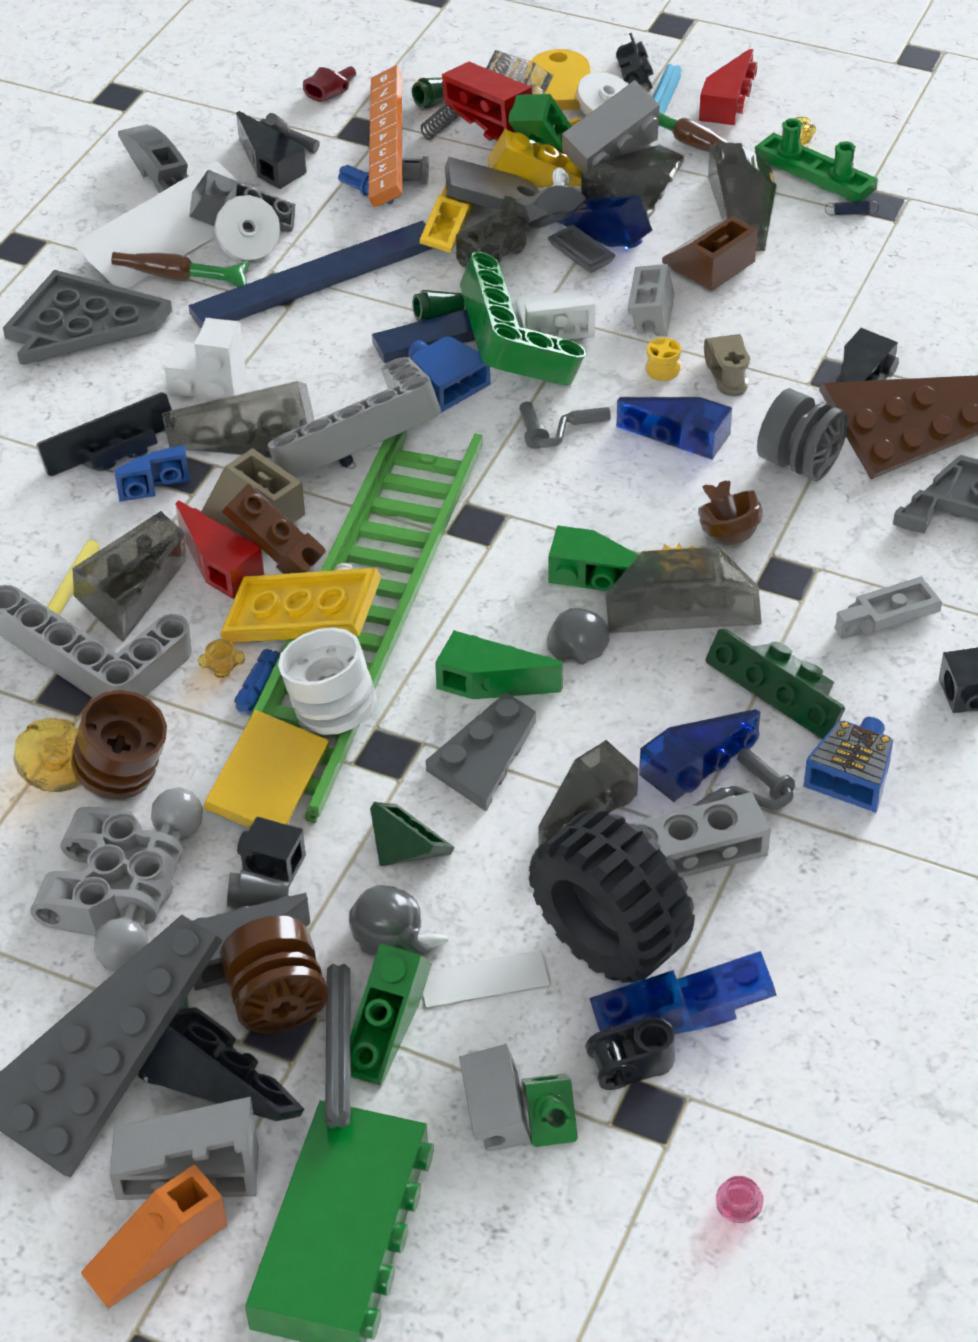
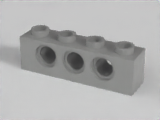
(711, 834)

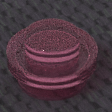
(739, 1199)

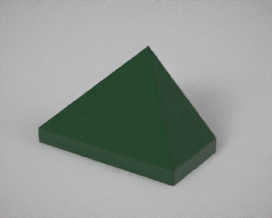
(403, 837)

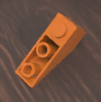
(157, 1235)

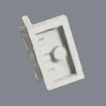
(558, 314)

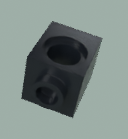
(960, 679)
(272, 849)

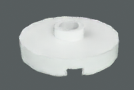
(596, 89)
(242, 244)

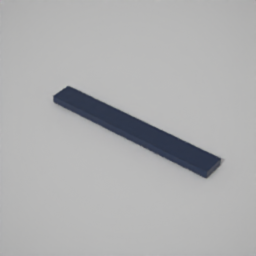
(311, 276)

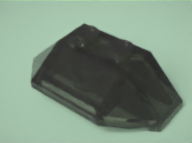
(682, 592)

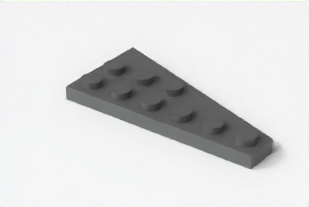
(81, 1067)

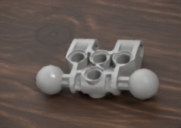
(124, 877)

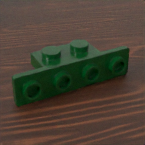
(778, 679)

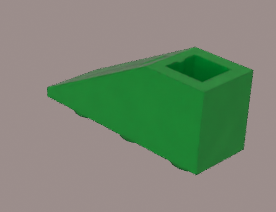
(586, 559)
(489, 669)
(386, 1011)

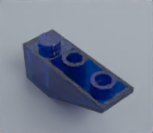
(677, 421)
(692, 751)

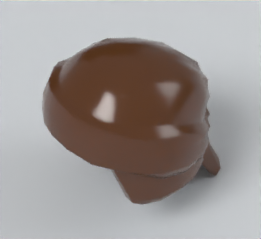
(729, 517)

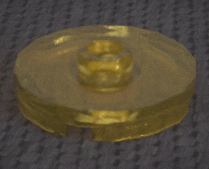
(36, 744)

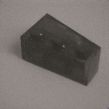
(130, 573)

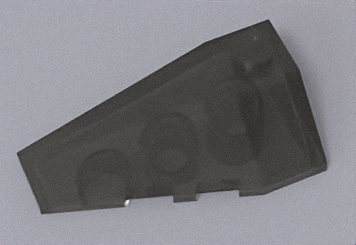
(742, 187)

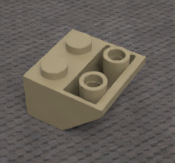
(266, 477)

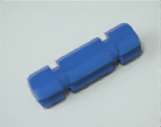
(256, 681)

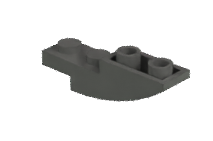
(154, 155)

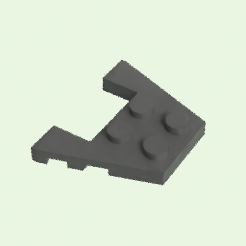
(952, 491)

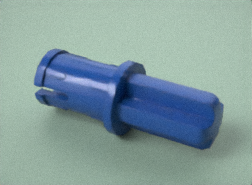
(357, 179)

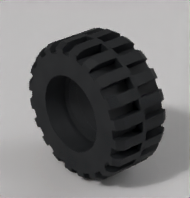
(612, 895)

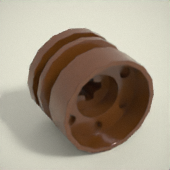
(118, 744)
(273, 974)

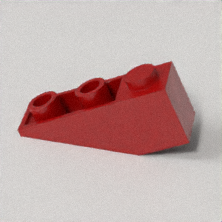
(727, 90)
(219, 551)

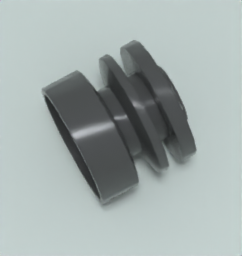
(802, 434)

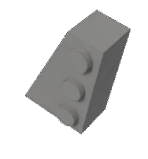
(614, 128)
(214, 1138)

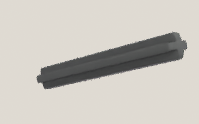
(338, 1047)

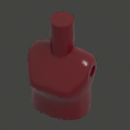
(327, 83)

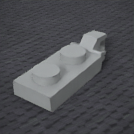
(888, 608)

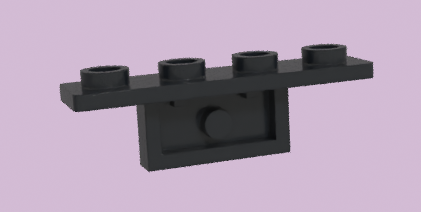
(106, 438)

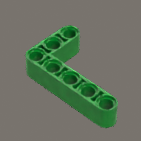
(500, 338)

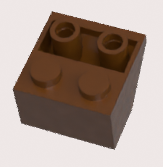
(715, 253)

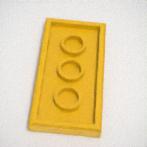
(300, 603)

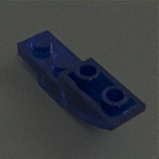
(689, 1001)

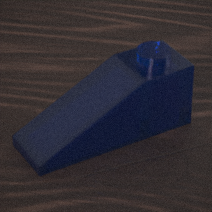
(612, 220)

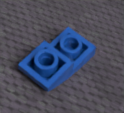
(154, 469)

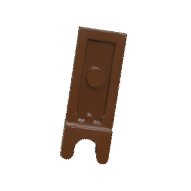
(273, 532)

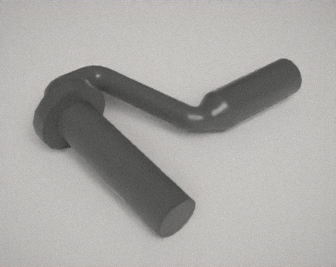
(279, 125)
(538, 436)
(780, 786)

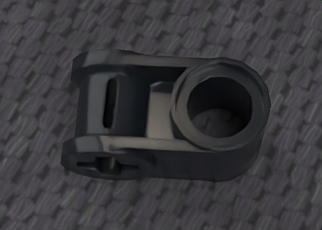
(630, 1054)

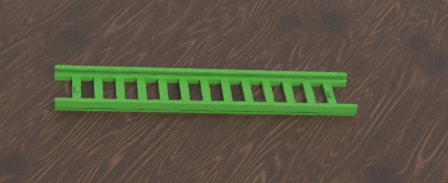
(345, 551)

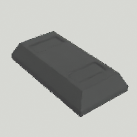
(581, 248)

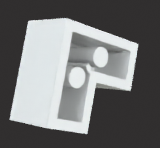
(211, 365)

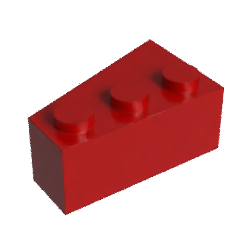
(482, 97)

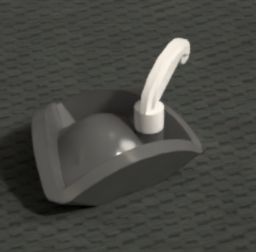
(550, 203)

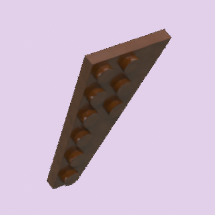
(905, 418)

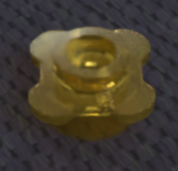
(221, 657)

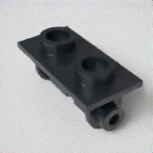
(634, 62)

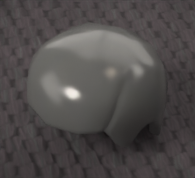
(578, 635)

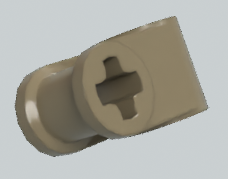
(728, 363)

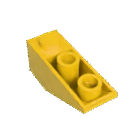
(531, 160)

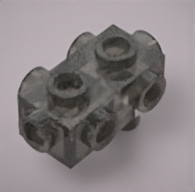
(494, 235)

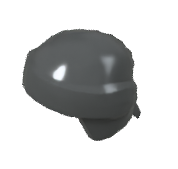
(386, 917)

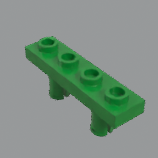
(828, 173)

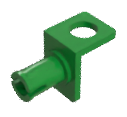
(550, 1109)

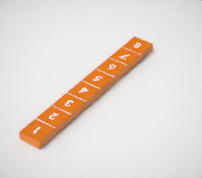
(385, 137)

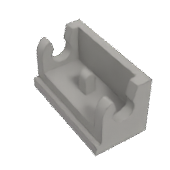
(651, 298)
(495, 1098)

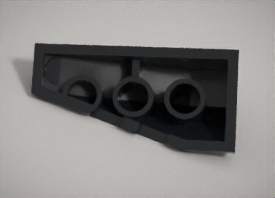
(201, 1061)

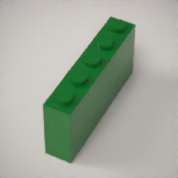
(340, 1229)

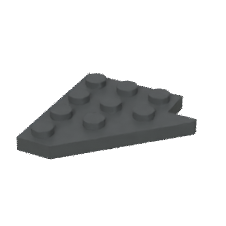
(79, 314)

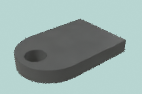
(484, 184)

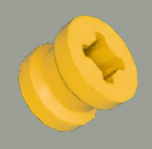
(663, 359)

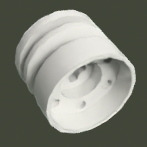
(328, 681)

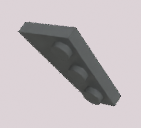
(481, 752)

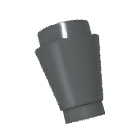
(254, 889)

